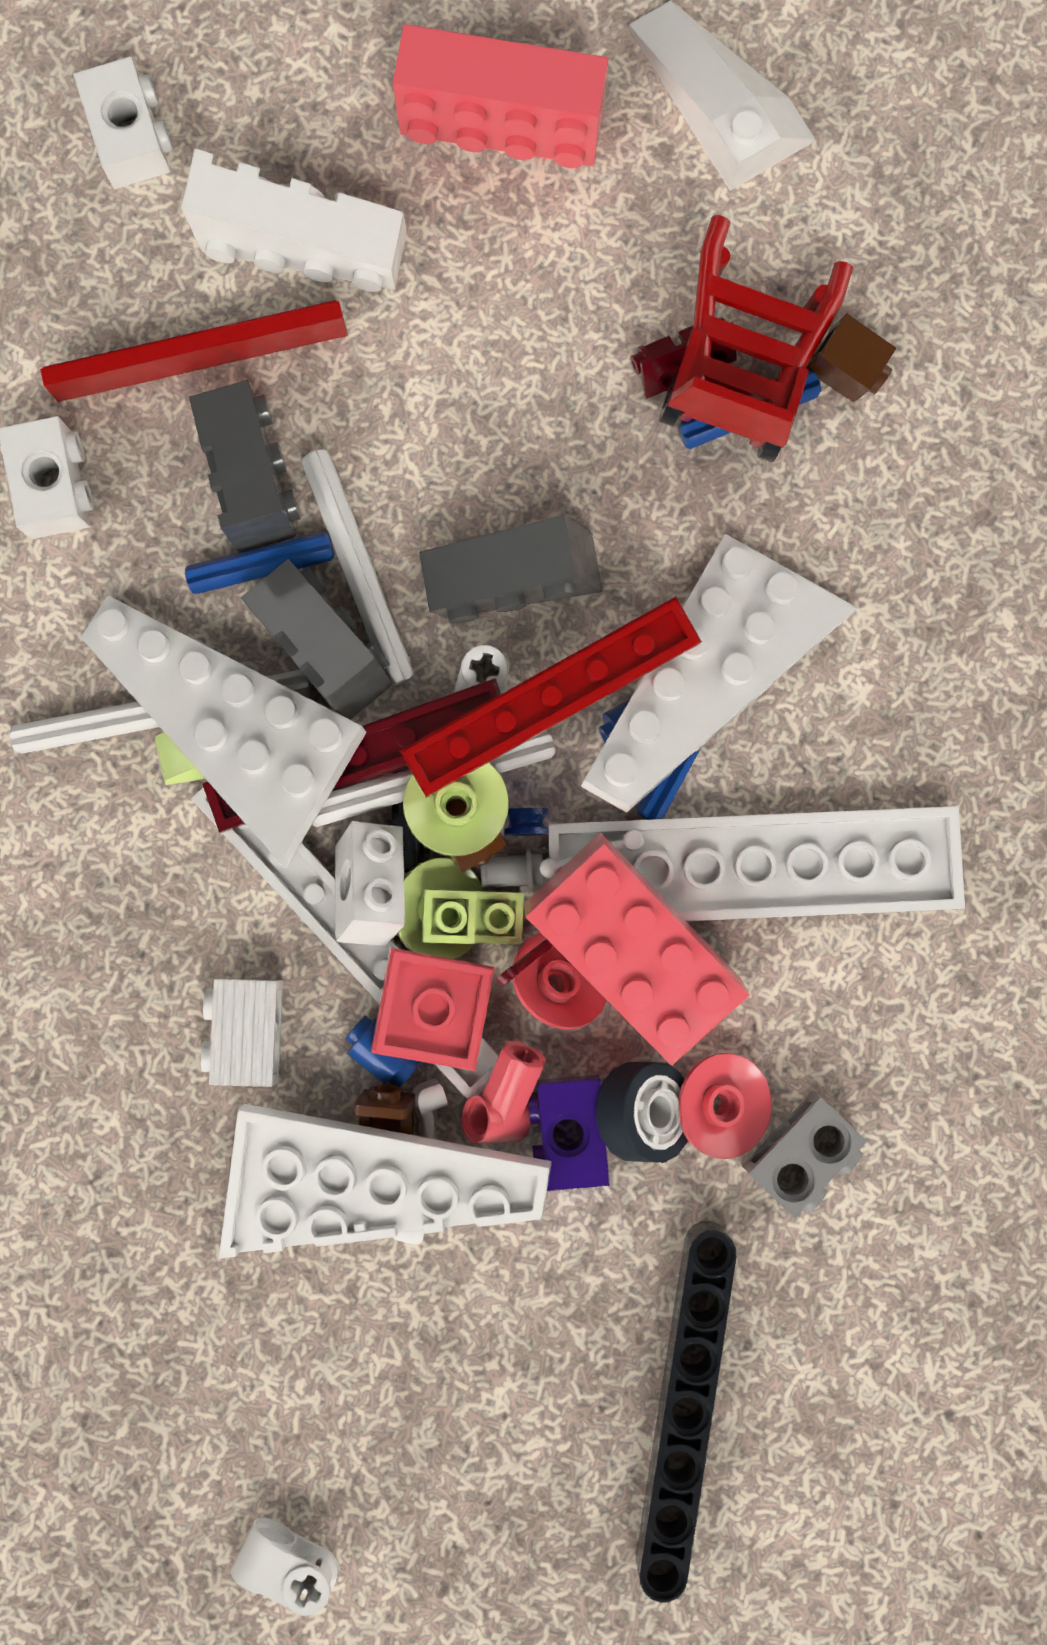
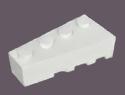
(292, 226)

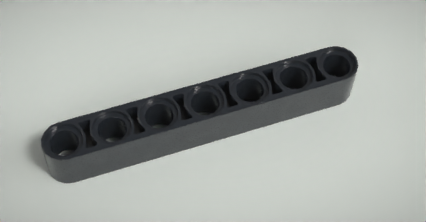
(689, 1433)

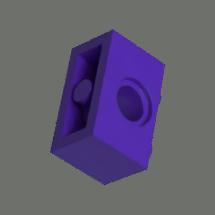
(585, 1161)

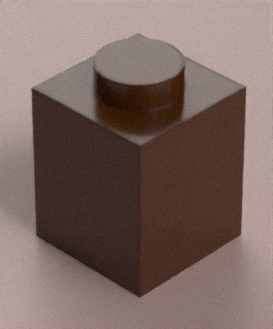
(852, 359)

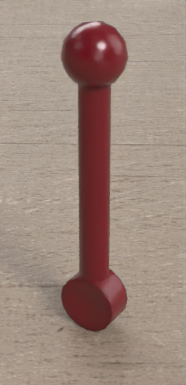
(523, 963)

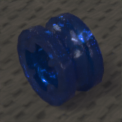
(526, 822)

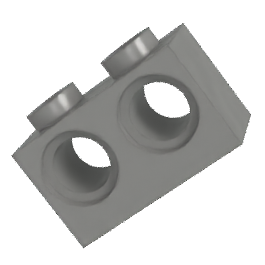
(794, 1145)

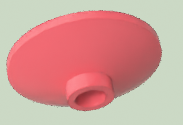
(569, 1007)
(742, 1111)

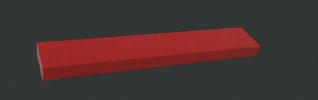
(194, 351)
(550, 697)

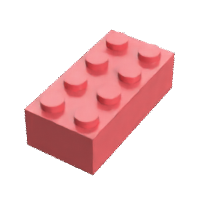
(499, 95)
(635, 949)

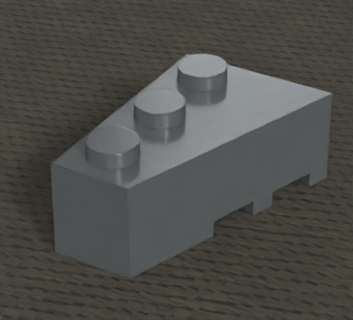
(244, 466)
(510, 569)
(319, 638)

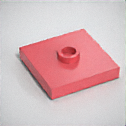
(432, 1009)

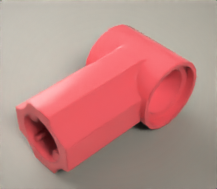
(503, 1110)

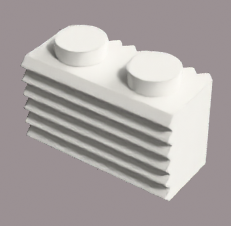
(243, 1032)

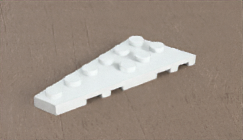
(752, 630)
(245, 733)
(348, 1183)

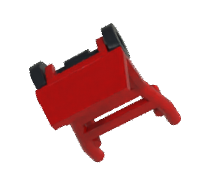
(733, 396)

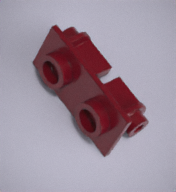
(662, 360)

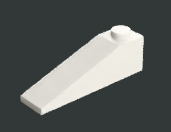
(725, 101)

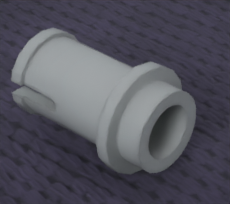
(512, 871)

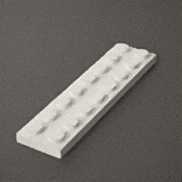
(791, 861)

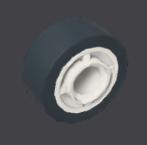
(641, 1112)

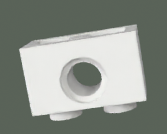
(109, 98)
(28, 454)
(369, 884)

